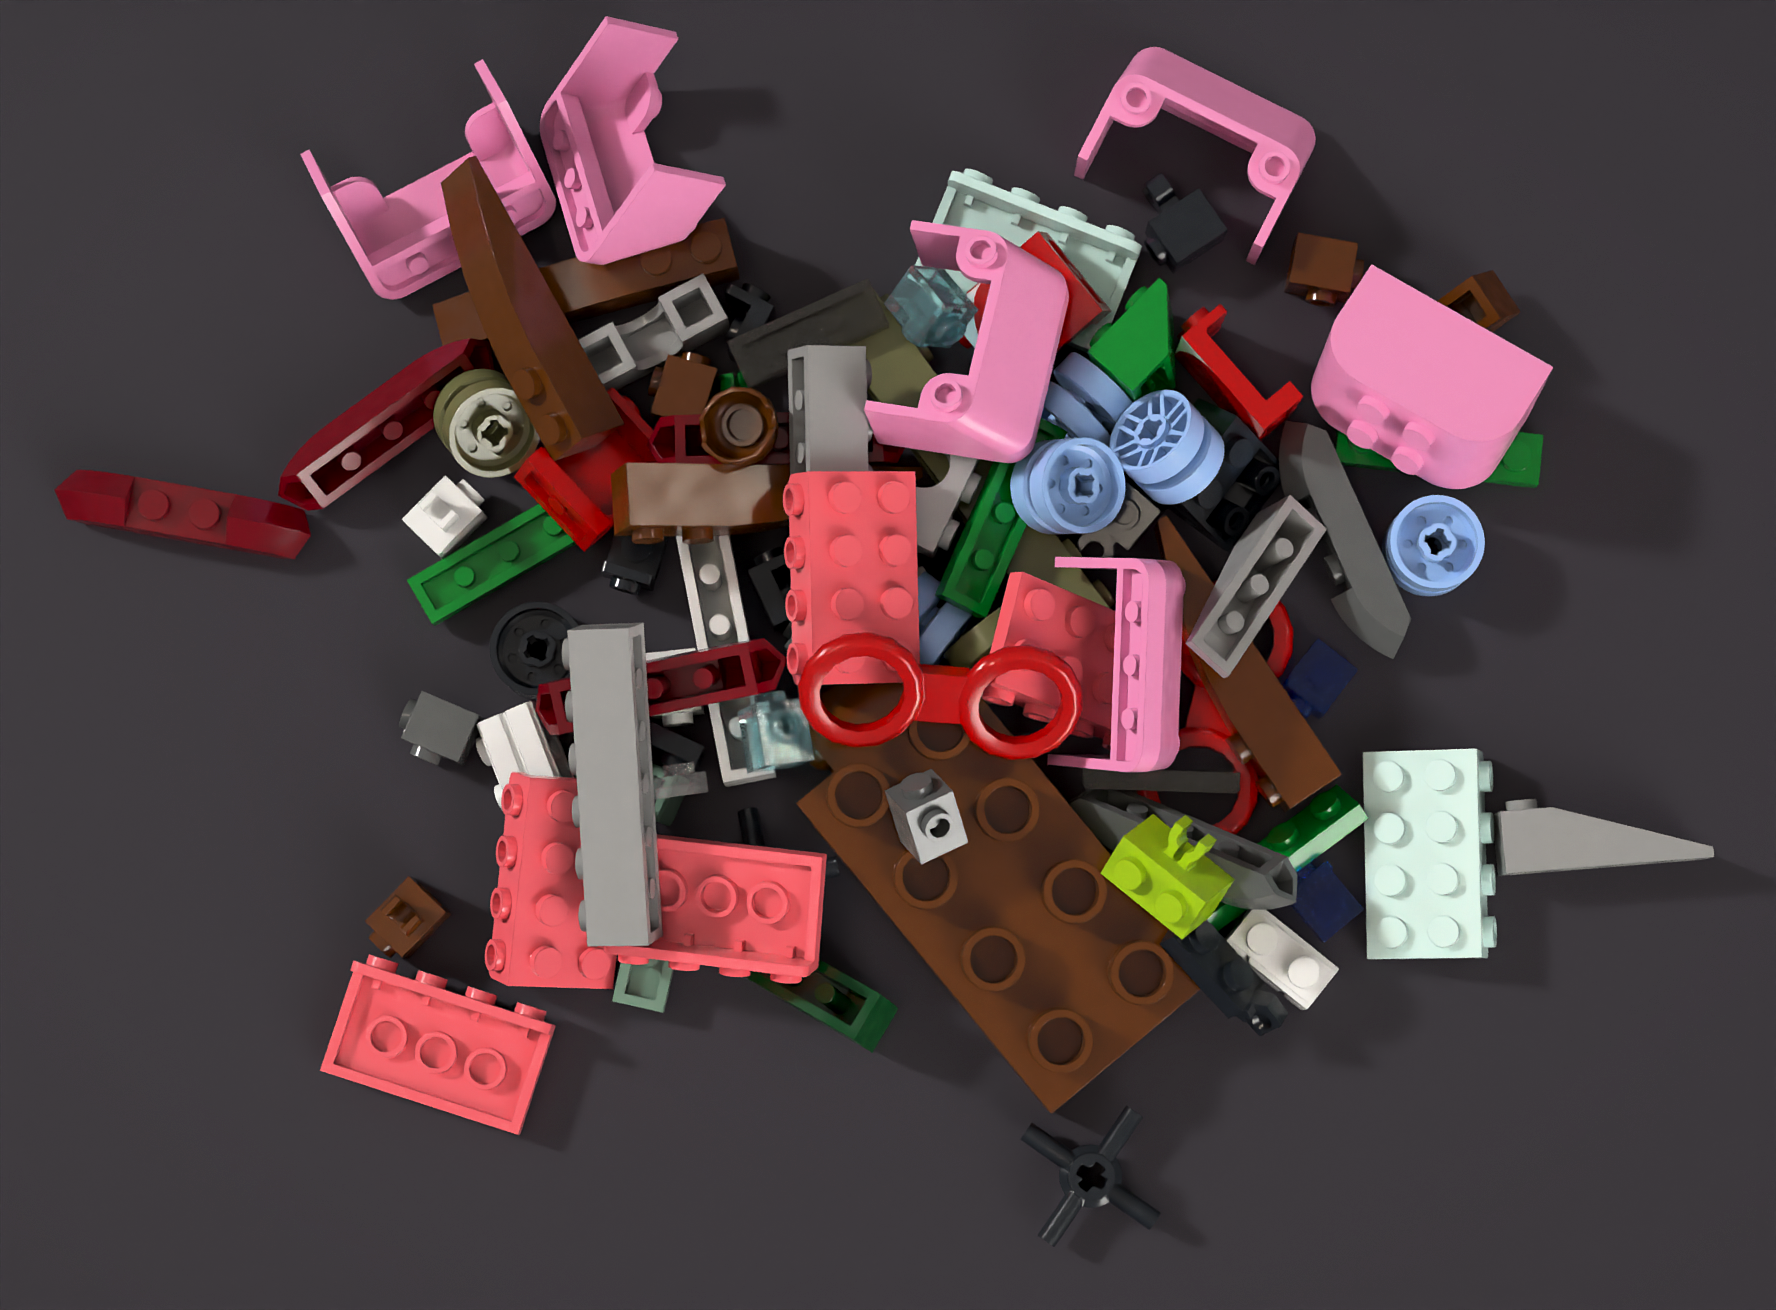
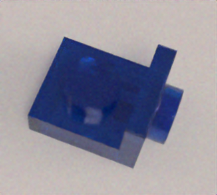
(1318, 679)
(1324, 900)

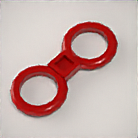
(940, 695)
(1207, 730)

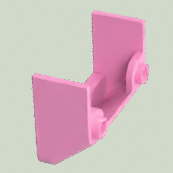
(1162, 80)
(600, 155)
(407, 235)
(1002, 399)
(1144, 665)

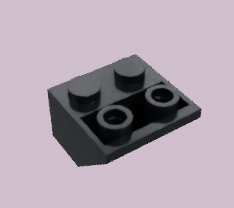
(1240, 486)

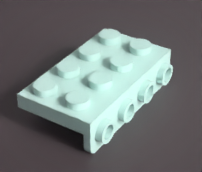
(1100, 254)
(1428, 854)

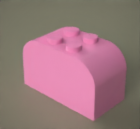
(1423, 383)

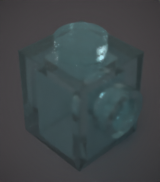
(930, 307)
(775, 733)

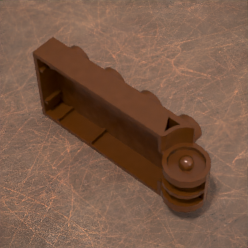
(1016, 918)

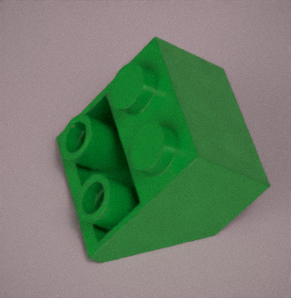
(1139, 345)

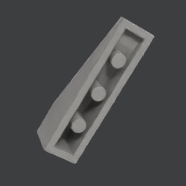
(1254, 582)
(1560, 840)

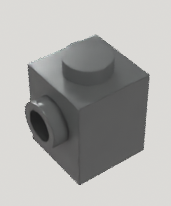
(439, 729)
(926, 816)

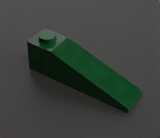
(836, 1003)

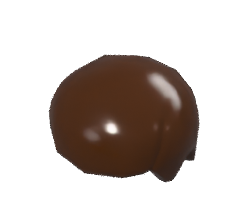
(739, 426)

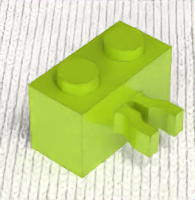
(1168, 874)

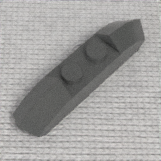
(1371, 598)
(1260, 874)

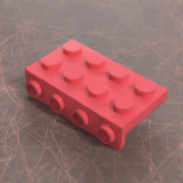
(851, 566)
(1072, 629)
(539, 893)
(736, 909)
(438, 1044)

